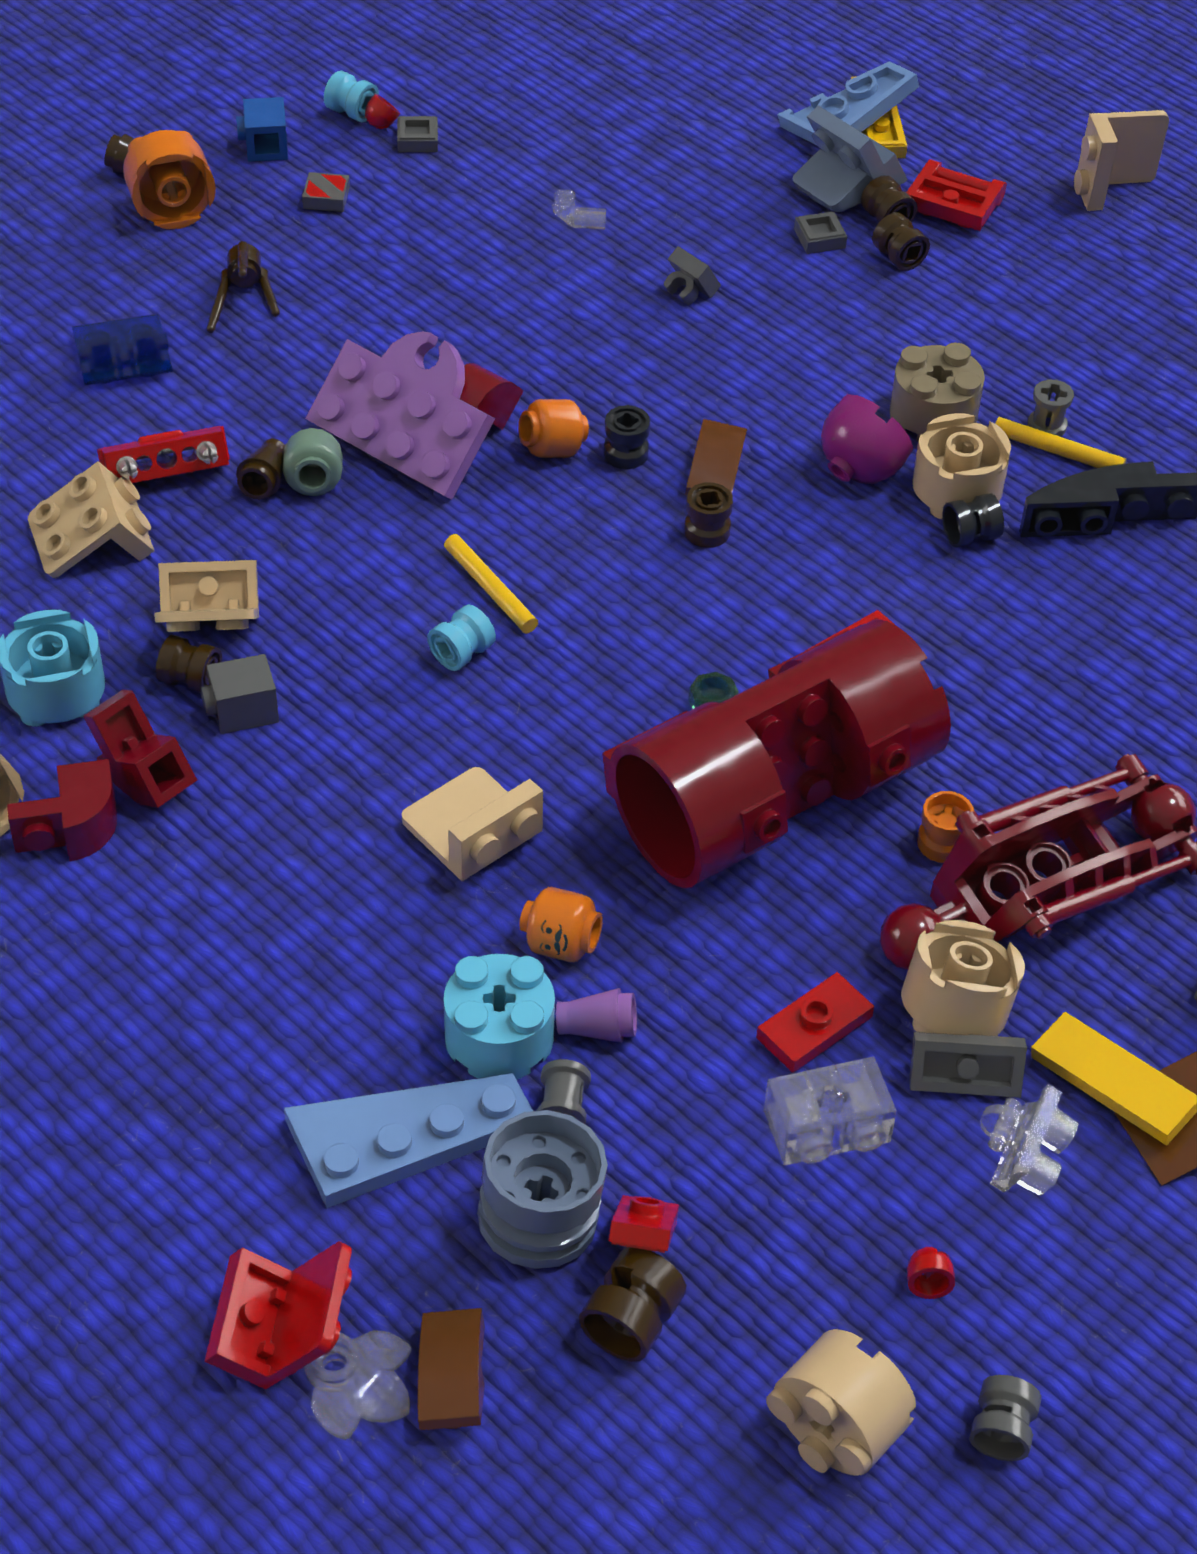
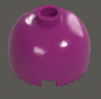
(862, 443)

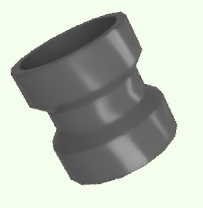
(1007, 1410)

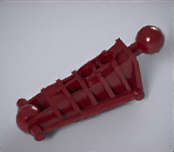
(1028, 839)

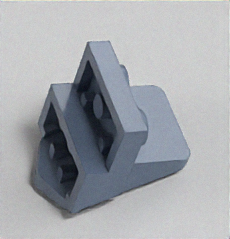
(843, 163)

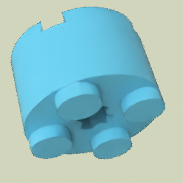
(51, 667)
(499, 1014)

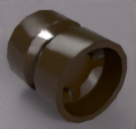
(631, 1305)

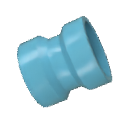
(348, 95)
(457, 640)

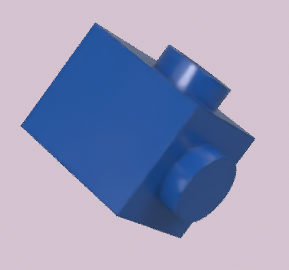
(263, 129)

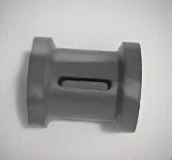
(1051, 409)
(564, 1087)

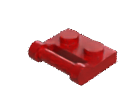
(955, 195)

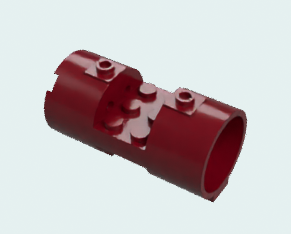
(736, 770)

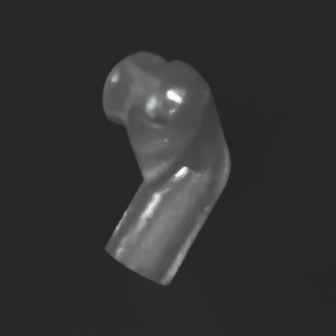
(577, 216)

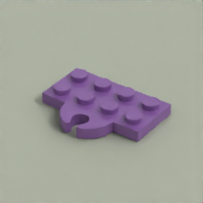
(403, 410)

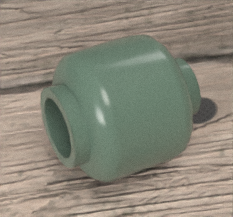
(312, 462)

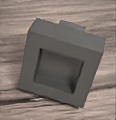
(693, 274)

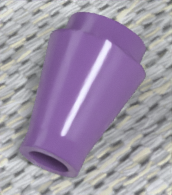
(599, 1016)

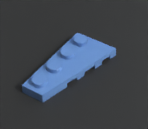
(396, 1134)

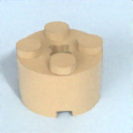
(959, 461)
(961, 980)
(843, 1404)

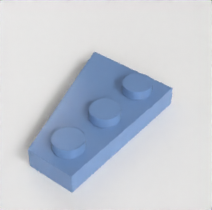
(861, 102)

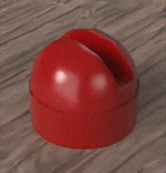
(380, 112)
(930, 1273)

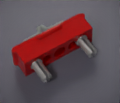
(208, 446)

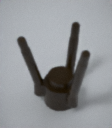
(244, 271)

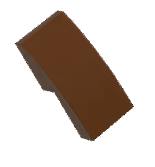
(717, 454)
(451, 1369)

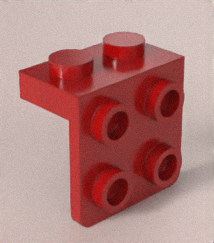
(277, 1317)

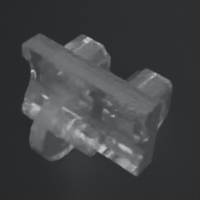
(1022, 1135)

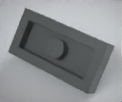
(967, 1064)

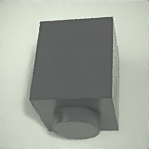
(241, 694)

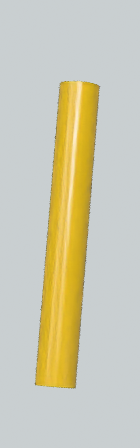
(1058, 445)
(491, 583)

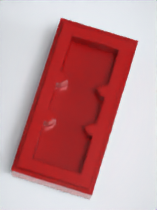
(815, 1022)
(644, 1223)

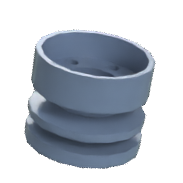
(541, 1189)

